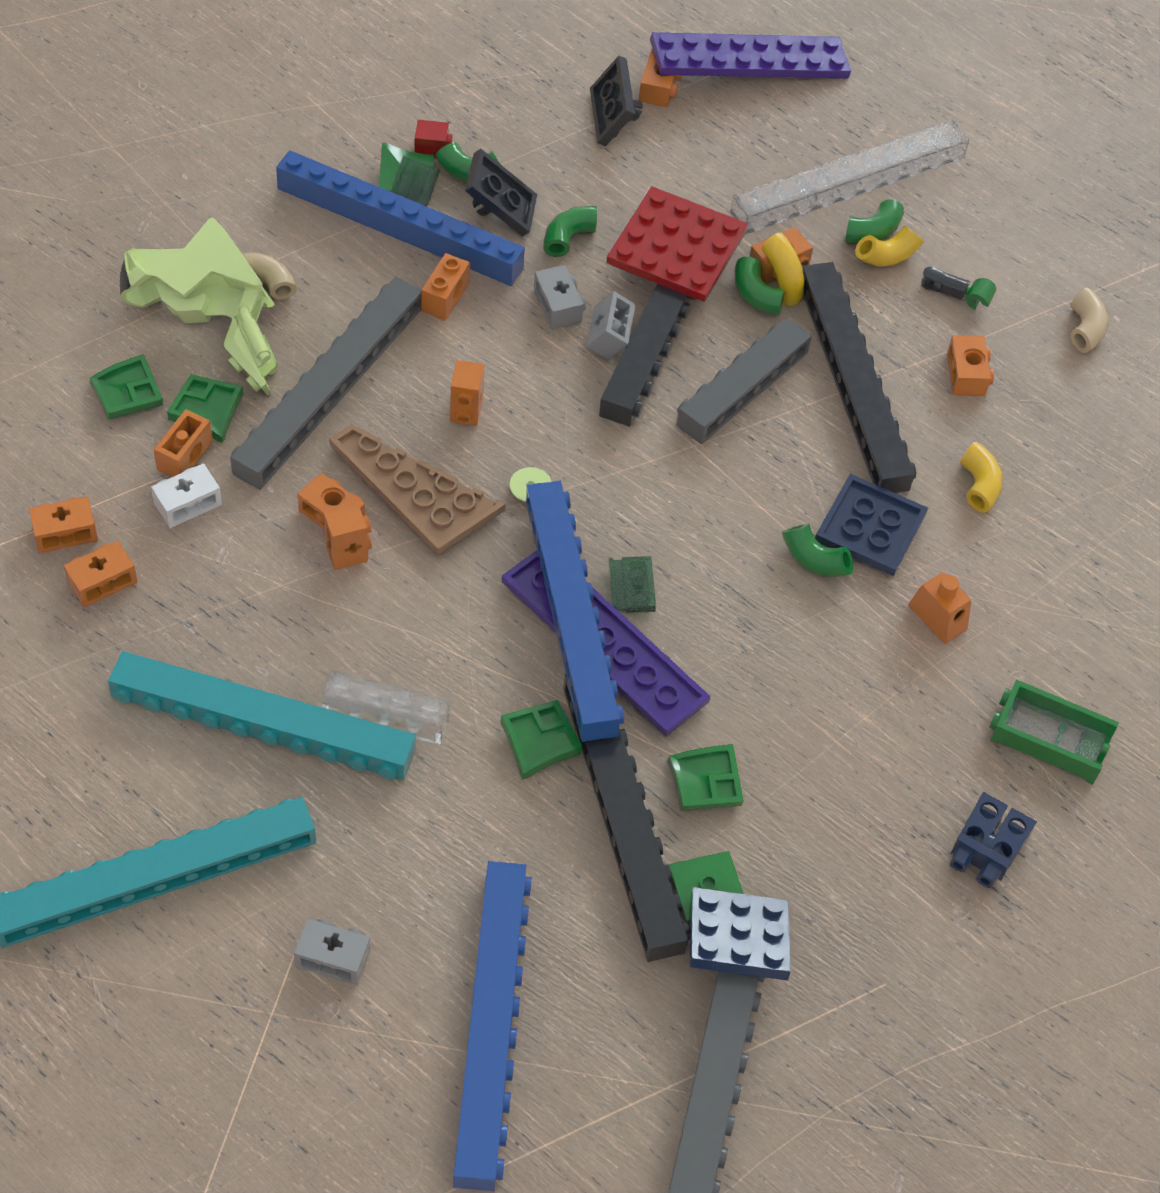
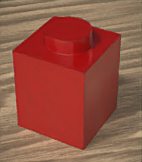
(431, 137)

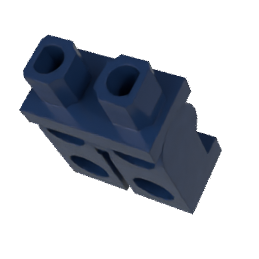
(988, 850)

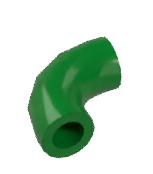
(456, 161)
(880, 225)
(565, 226)
(754, 290)
(814, 556)

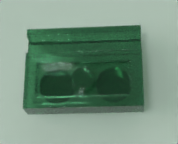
(415, 180)
(632, 584)

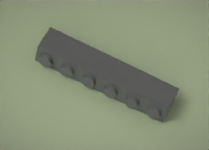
(743, 380)

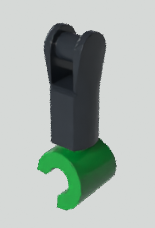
(981, 289)

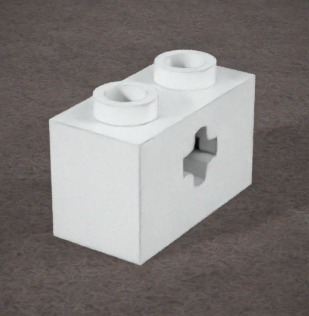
(186, 495)

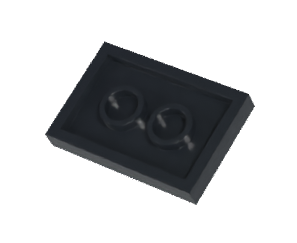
(613, 101)
(500, 193)

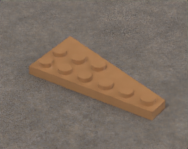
(420, 494)

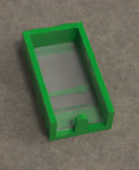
(1053, 730)

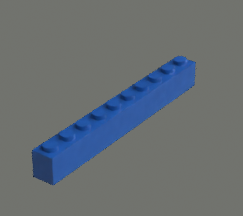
(399, 217)
(573, 613)
(490, 1028)

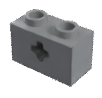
(559, 296)
(611, 325)
(316, 953)

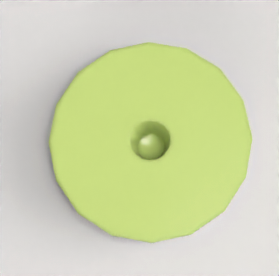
(524, 477)

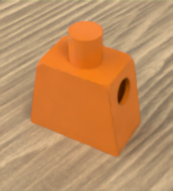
(942, 606)

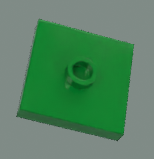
(706, 872)

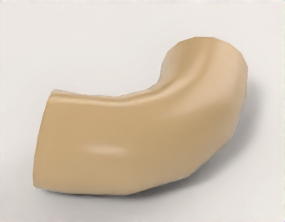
(273, 274)
(1093, 320)

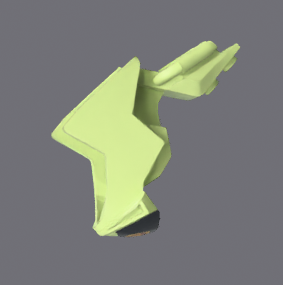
(204, 282)

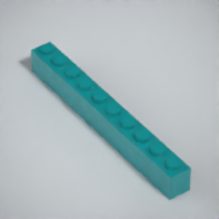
(262, 716)
(154, 870)

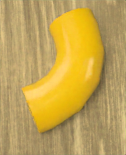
(889, 251)
(787, 268)
(986, 476)

